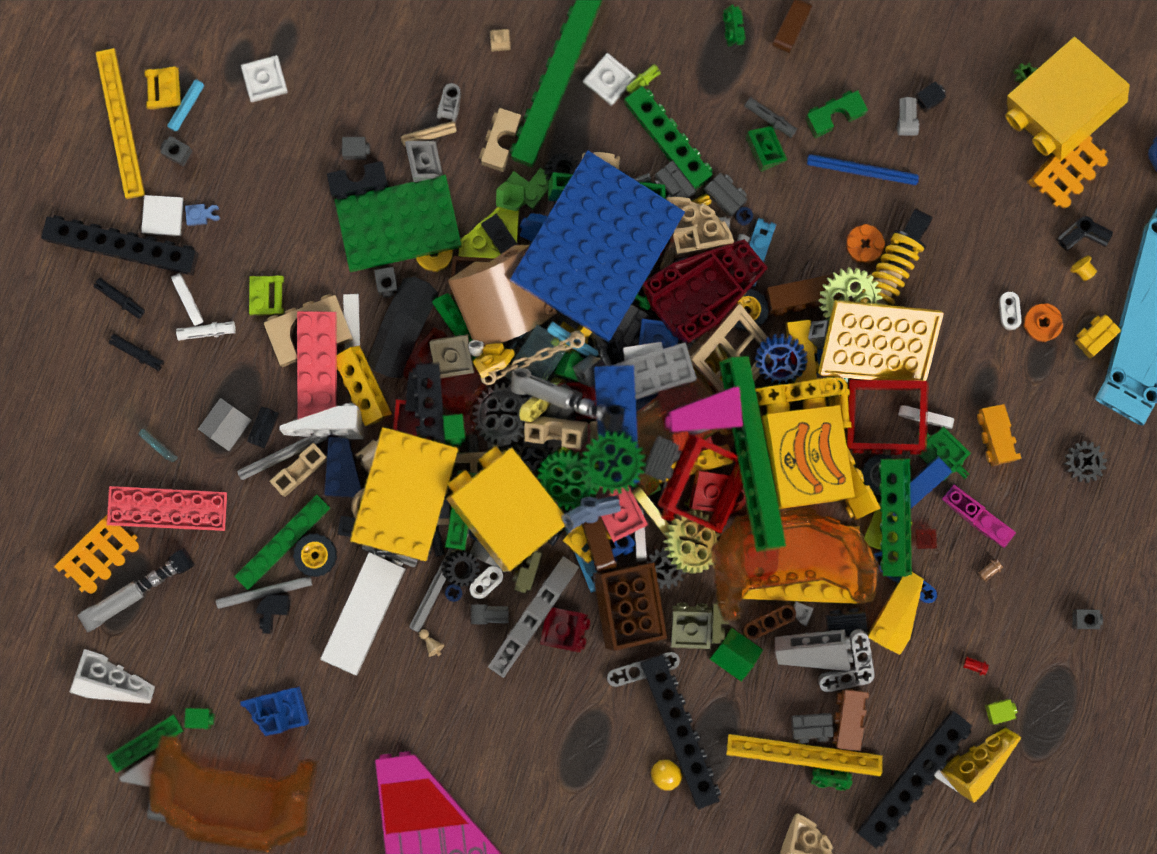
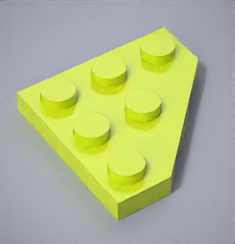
(478, 242)

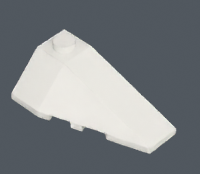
(339, 421)
(104, 680)

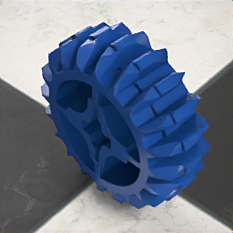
(770, 348)

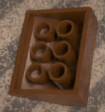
(629, 606)

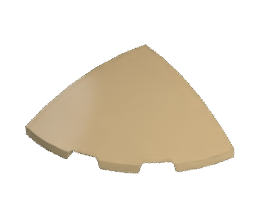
(698, 229)
(805, 838)

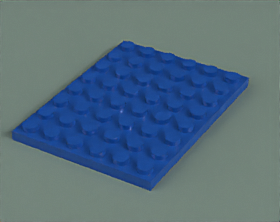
(597, 246)

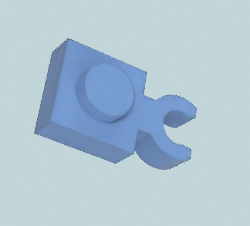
(198, 214)

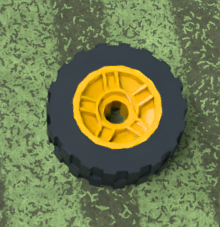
(757, 305)
(309, 545)

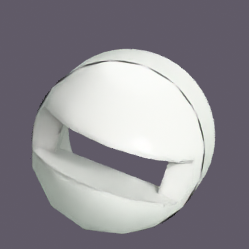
(474, 349)

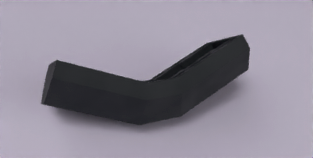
(402, 327)

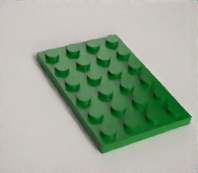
(398, 223)

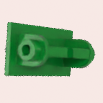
(732, 17)
(840, 780)

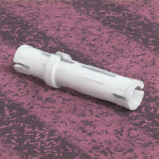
(214, 329)

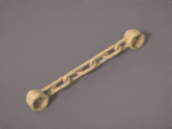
(574, 335)

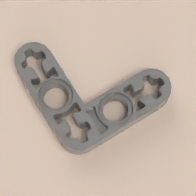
(858, 668)

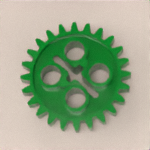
(599, 452)
(567, 480)

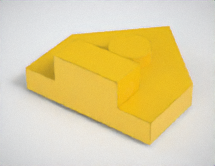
(493, 357)

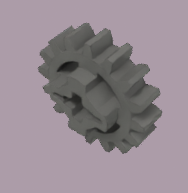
(1092, 467)
(667, 576)

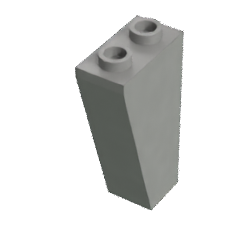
(815, 650)

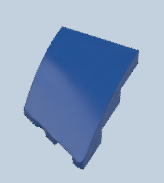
(278, 710)

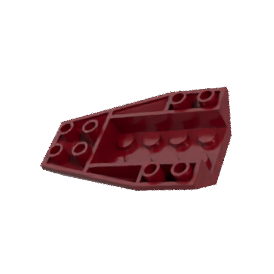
(703, 288)

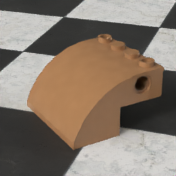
(492, 304)

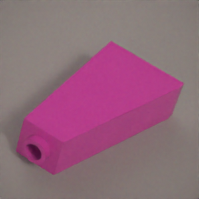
(713, 412)

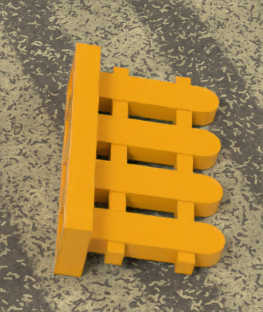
(1059, 171)
(100, 542)

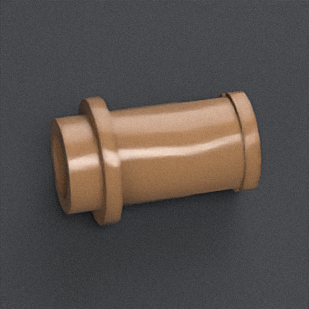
(990, 570)

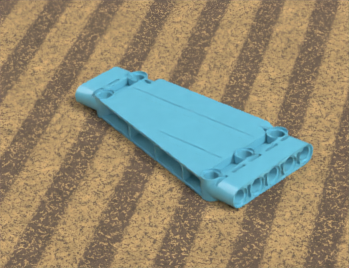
(1136, 345)

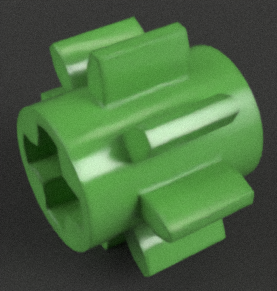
(1020, 73)

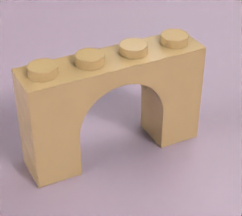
(281, 328)

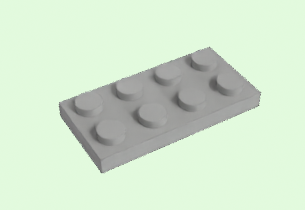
(661, 370)

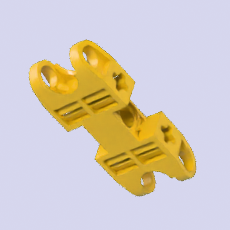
(809, 390)

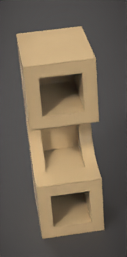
(504, 123)
(571, 433)
(301, 469)

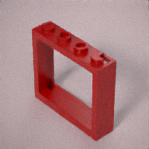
(896, 449)
(681, 474)

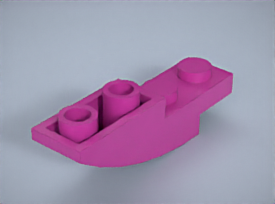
(978, 516)

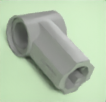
(907, 121)

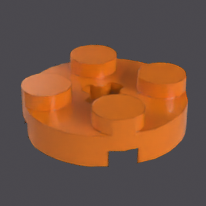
(865, 254)
(1044, 333)

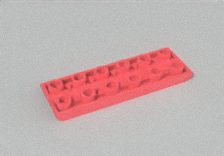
(166, 508)

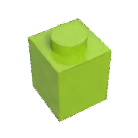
(1001, 711)

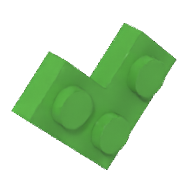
(534, 189)

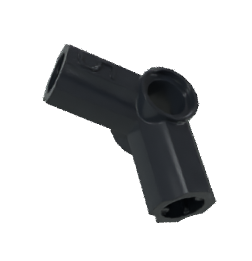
(1094, 232)

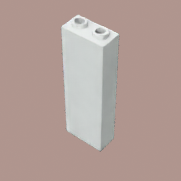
(363, 613)

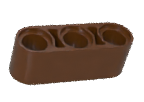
(792, 25)
(599, 545)
(779, 621)

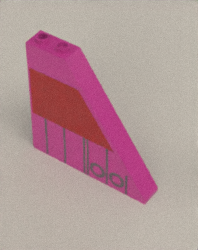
(421, 813)

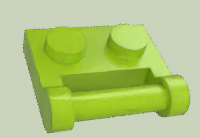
(260, 295)

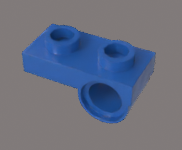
(625, 550)

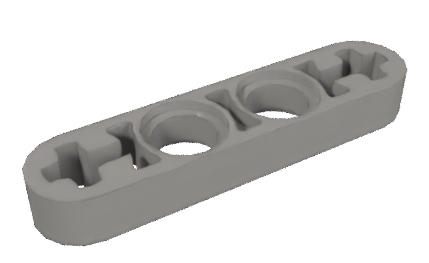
(641, 675)

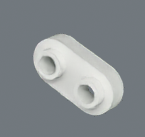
(1010, 311)
(486, 582)

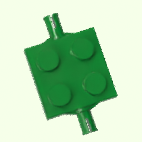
(948, 449)

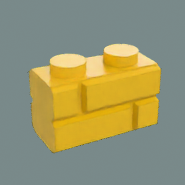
(1097, 336)

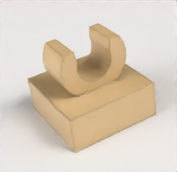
(500, 40)

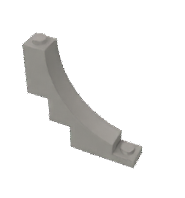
(533, 617)

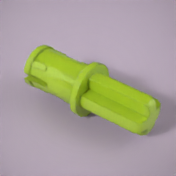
(643, 79)

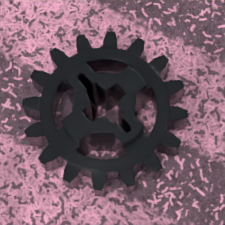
(537, 451)

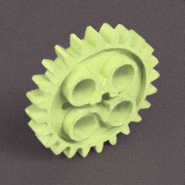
(842, 284)
(688, 558)

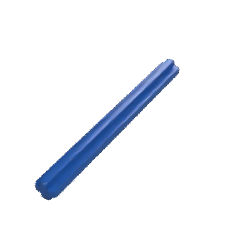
(862, 169)

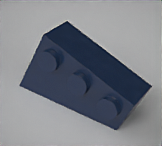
(341, 470)

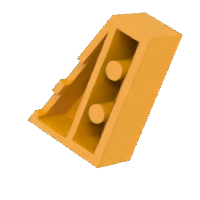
(997, 435)

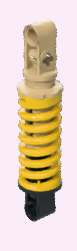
(905, 247)

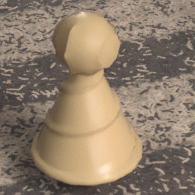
(432, 645)

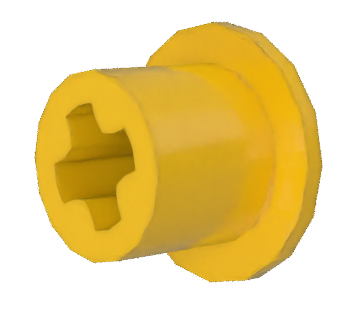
(1084, 268)

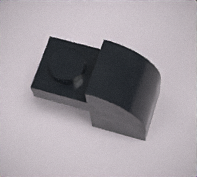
(272, 605)

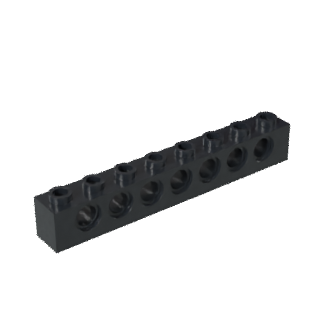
(184, 265)
(432, 371)
(903, 782)
(701, 797)

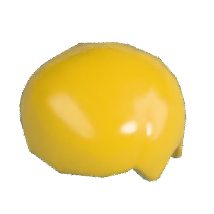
(666, 775)

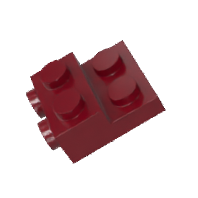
(565, 630)

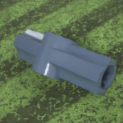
(590, 511)

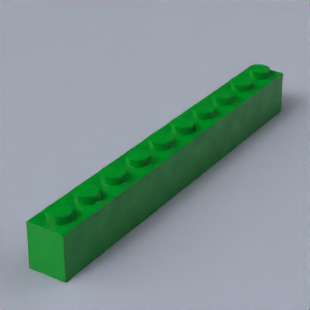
(554, 81)
(754, 458)

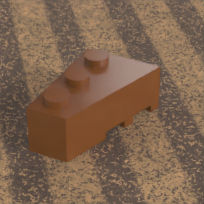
(849, 719)

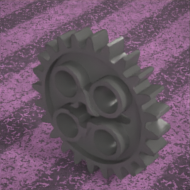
(500, 432)

